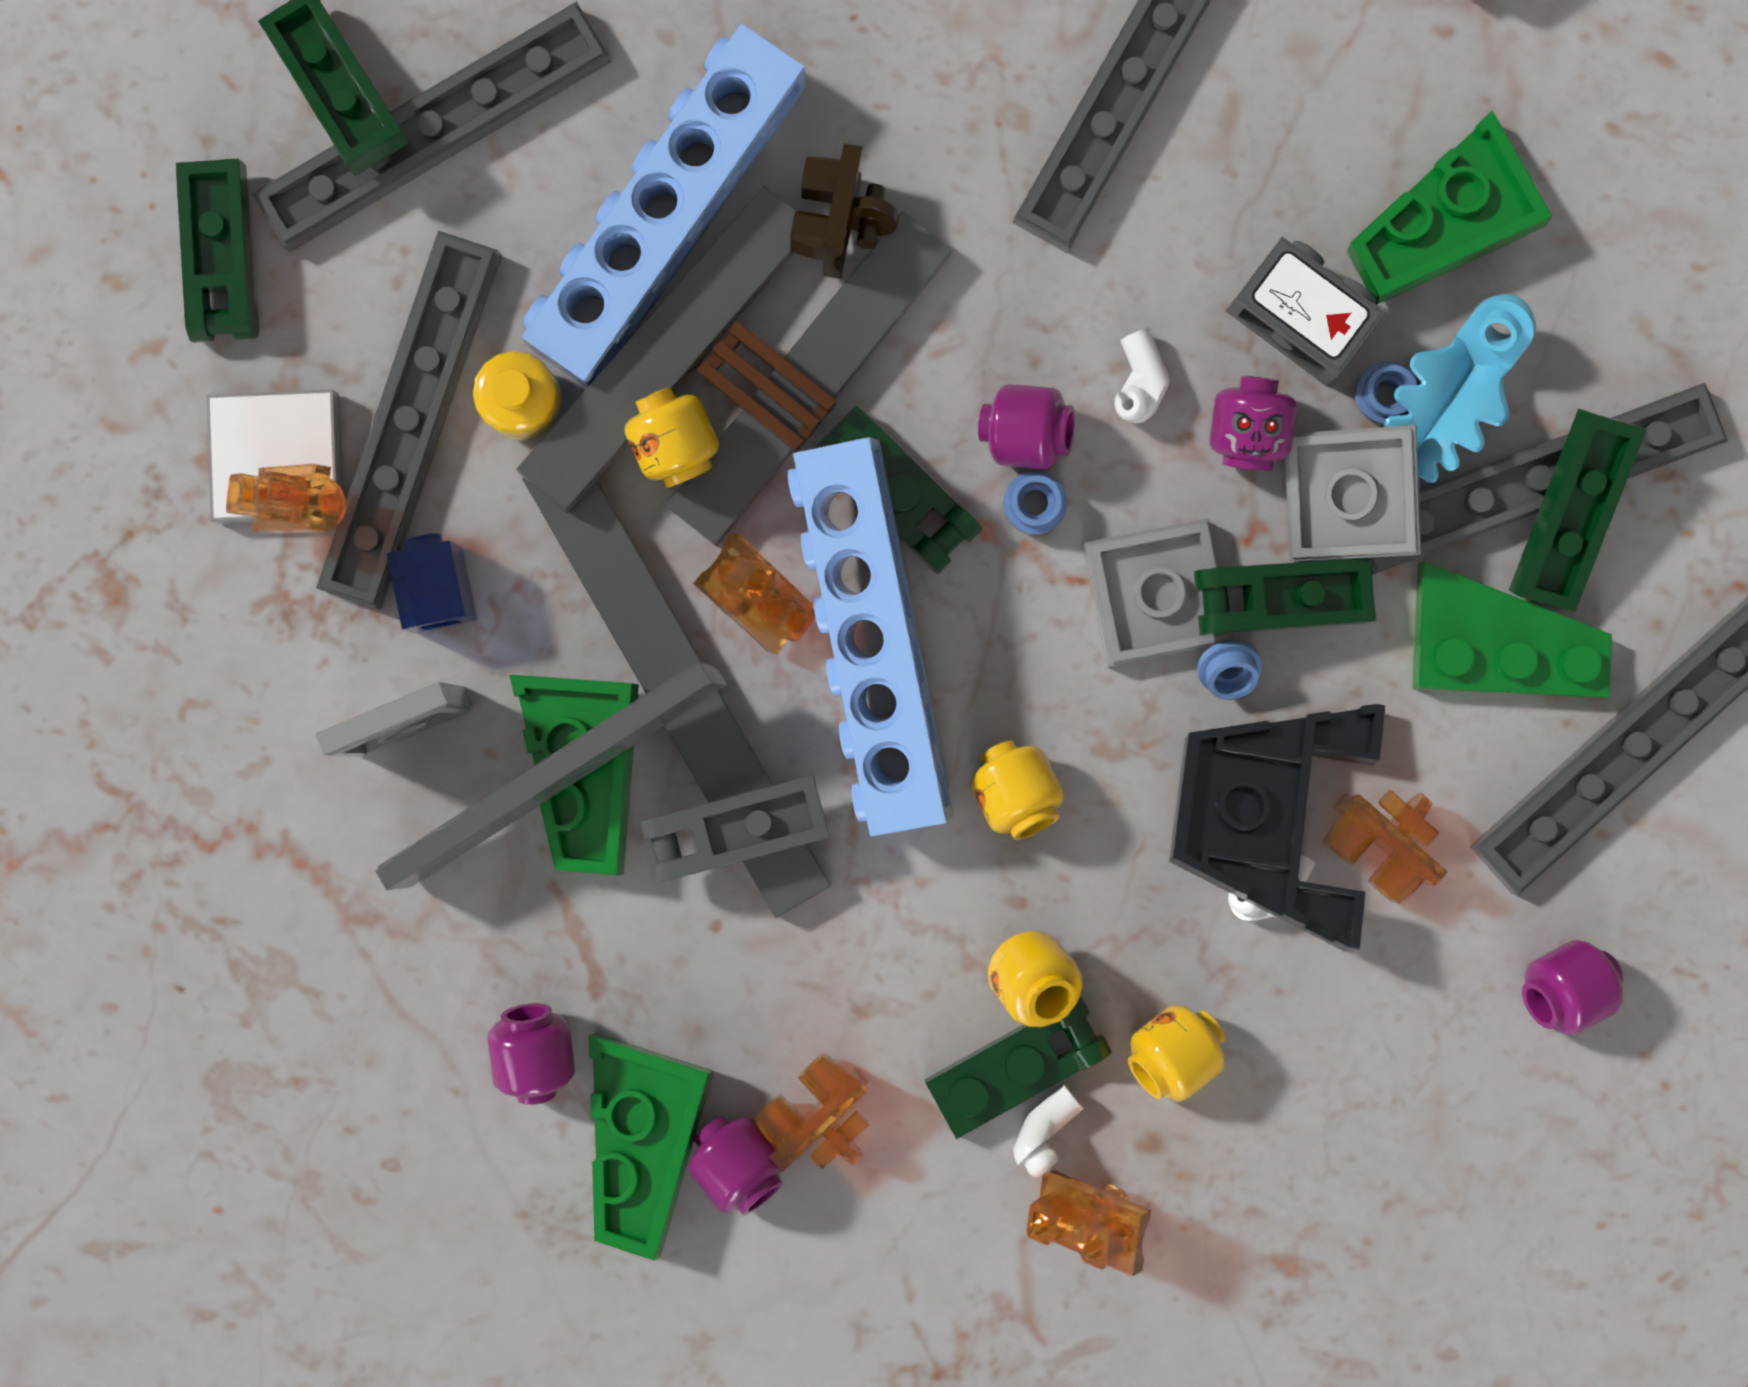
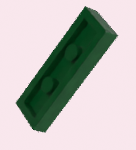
(333, 83)
(1577, 510)

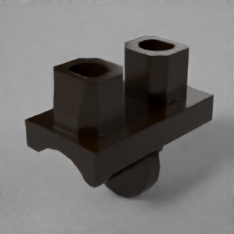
(829, 235)

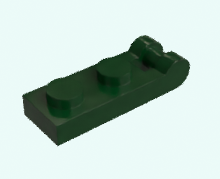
(216, 248)
(911, 495)
(1287, 596)
(1013, 1070)

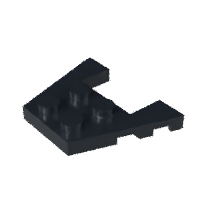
(1247, 809)

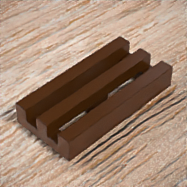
(725, 352)

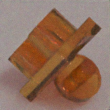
(288, 499)
(756, 595)
(1406, 863)
(836, 1094)
(1090, 1222)

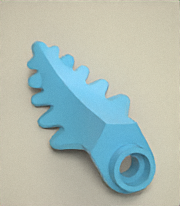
(1464, 383)

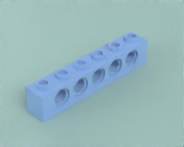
(733, 65)
(860, 471)

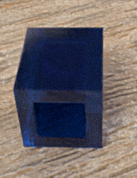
(431, 584)

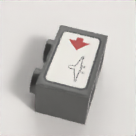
(1306, 310)

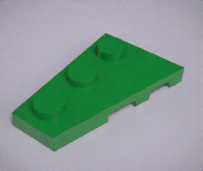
(1456, 213)
(1500, 643)
(590, 817)
(644, 1136)

